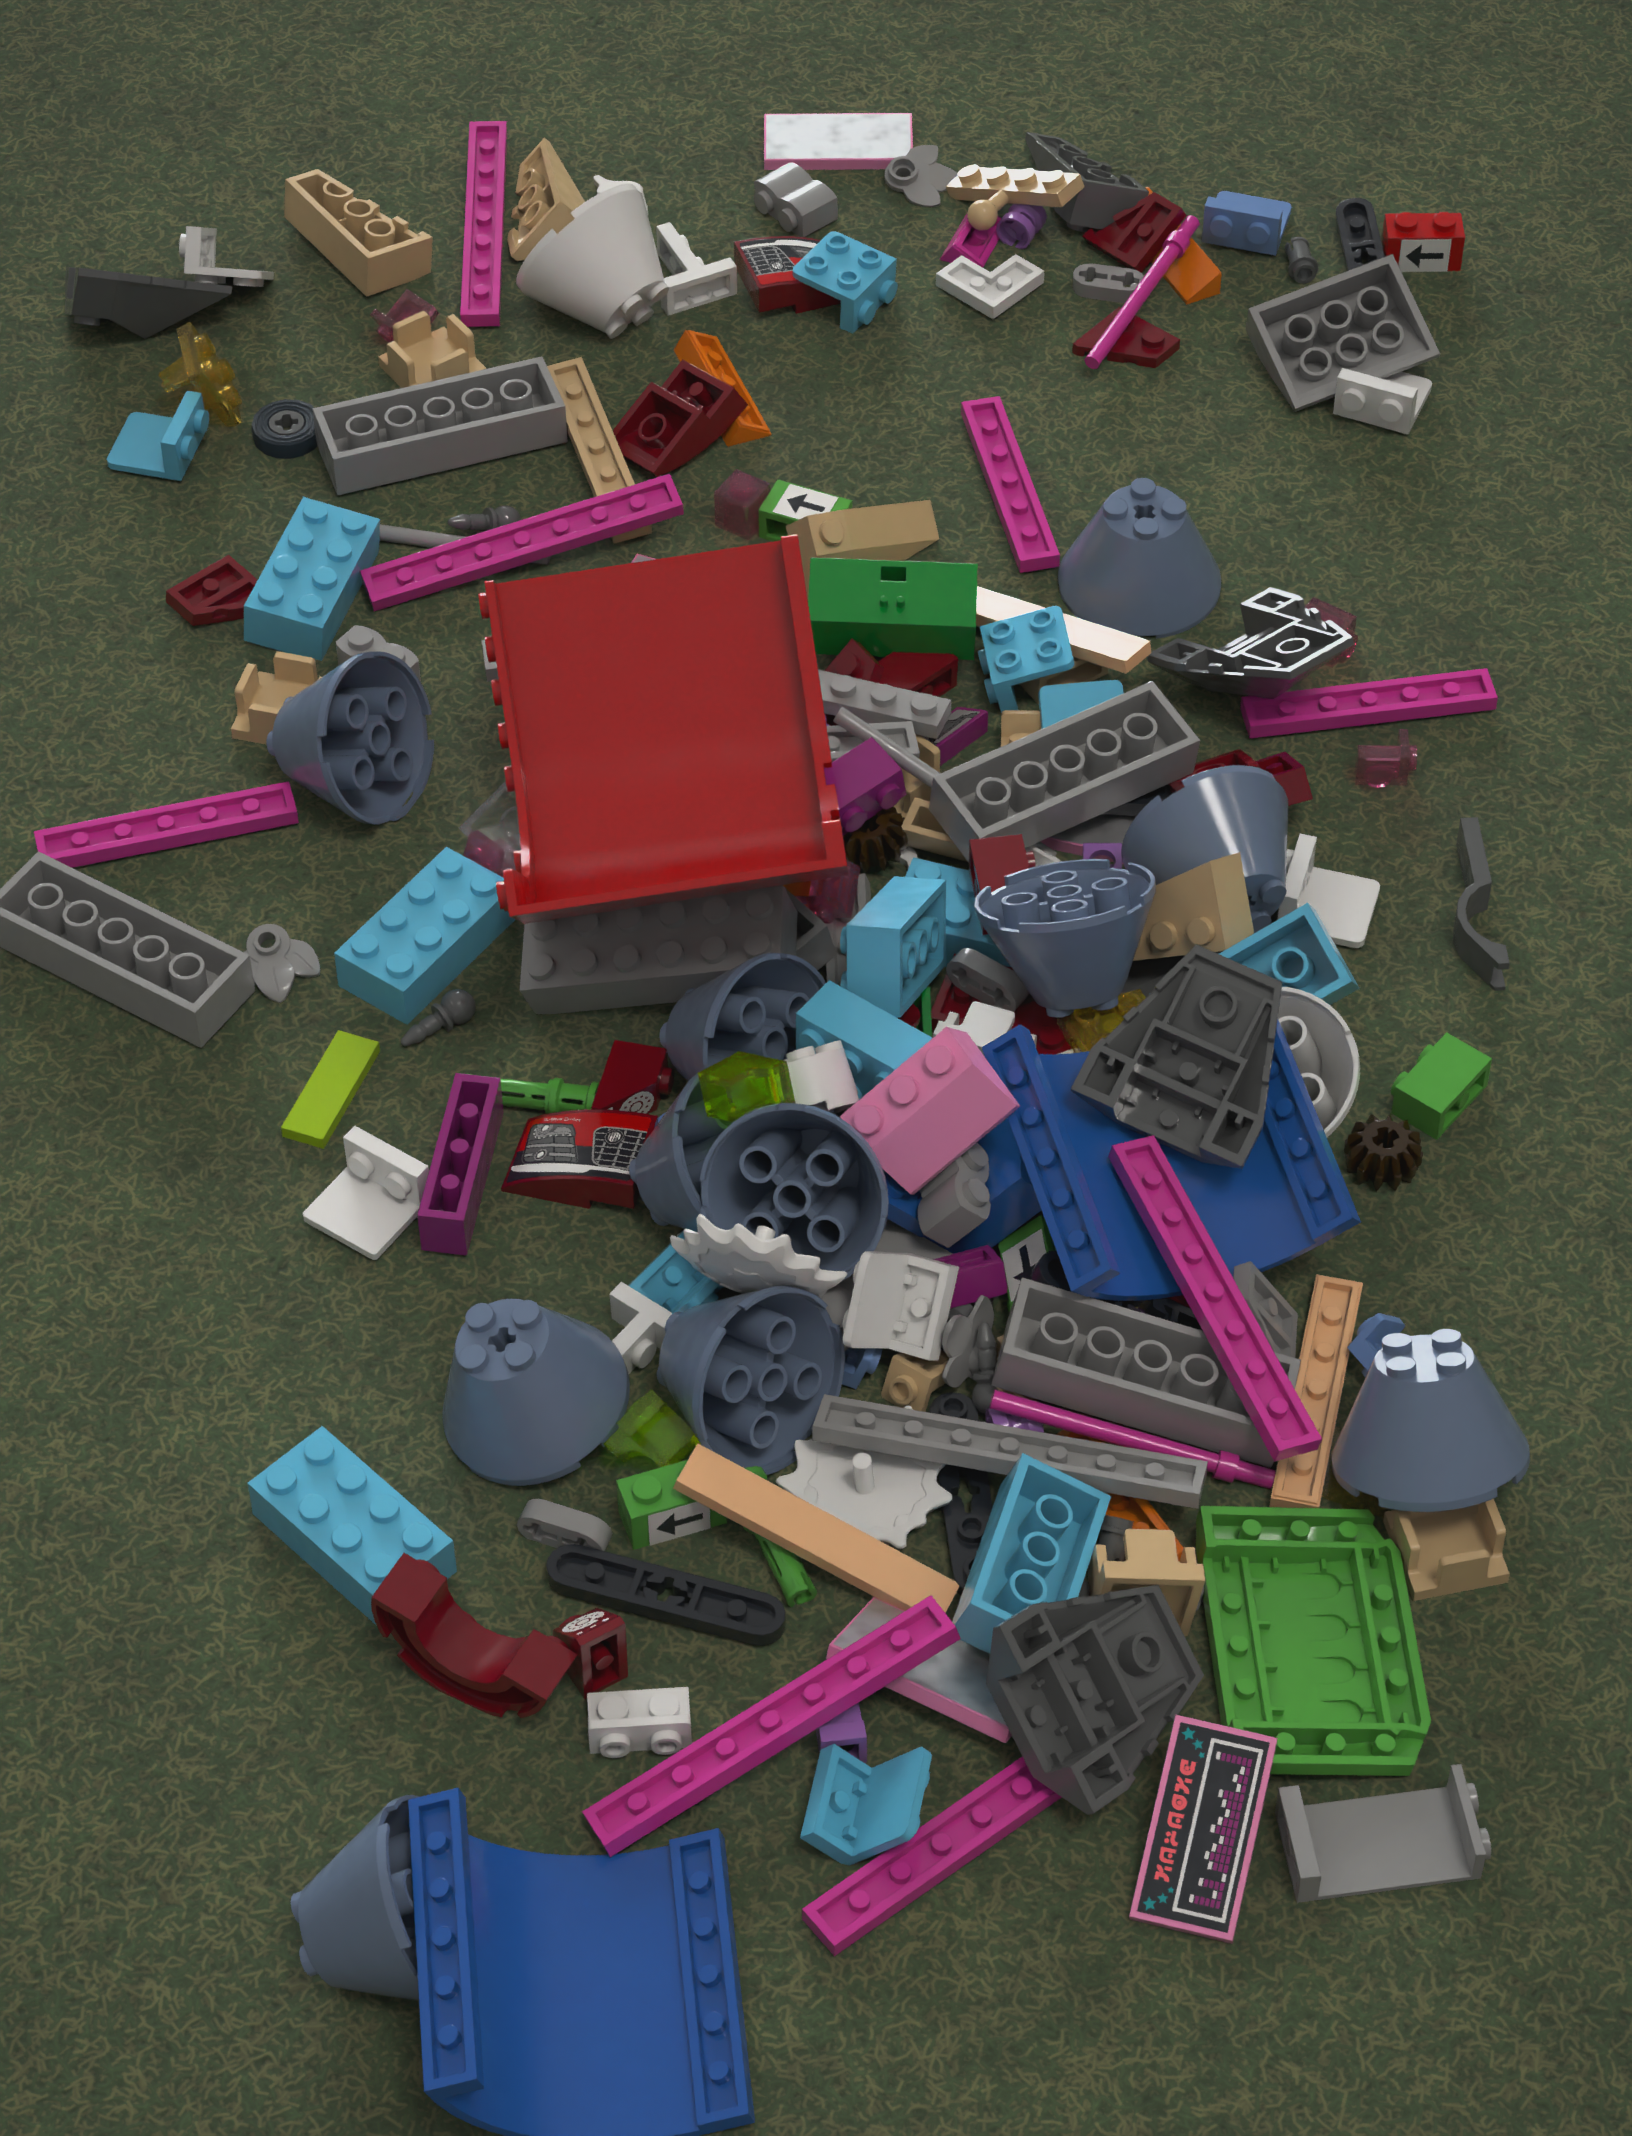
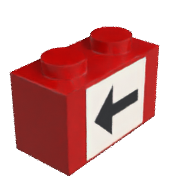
(1424, 241)

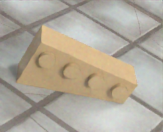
(1198, 908)

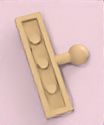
(998, 186)

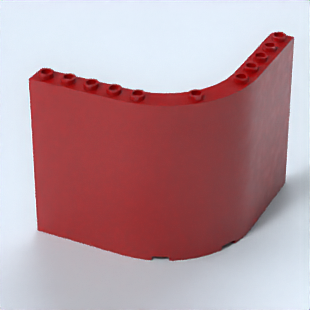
(662, 732)

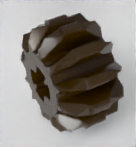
(877, 840)
(1383, 1152)

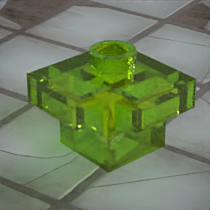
(744, 1084)
(652, 1431)

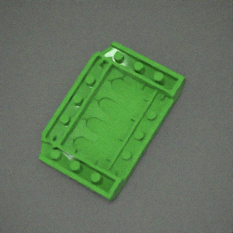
(1313, 1638)

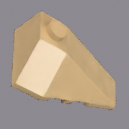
(545, 199)
(866, 533)

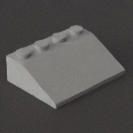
(1347, 321)

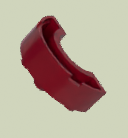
(460, 1654)

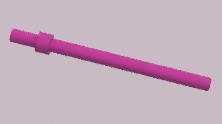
(1173, 248)
(1223, 1465)

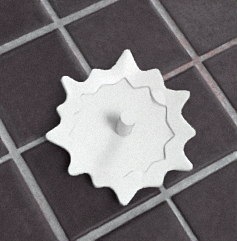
(752, 1261)
(867, 1488)

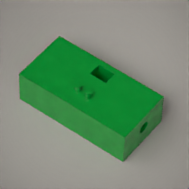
(893, 606)

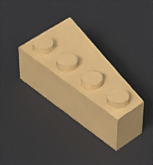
(354, 234)

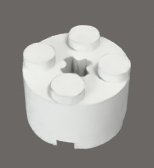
(823, 1077)

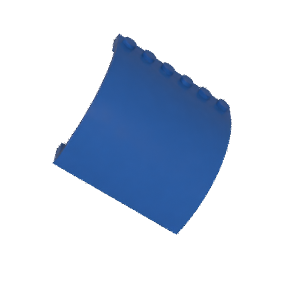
(1264, 1214)
(577, 1984)

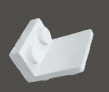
(371, 1196)

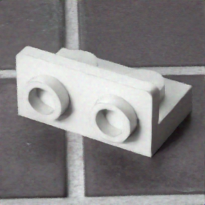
(639, 1721)

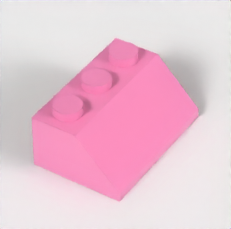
(931, 1109)

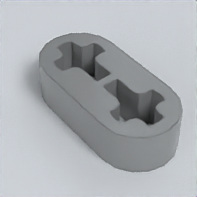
(1107, 282)
(986, 980)
(561, 1525)

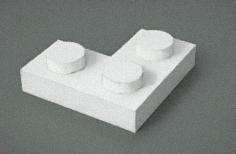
(993, 290)

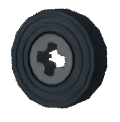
(280, 443)

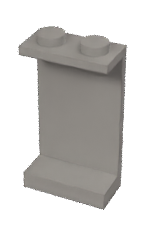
(1382, 1840)

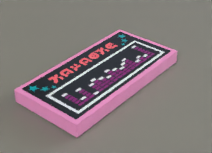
(1203, 1829)

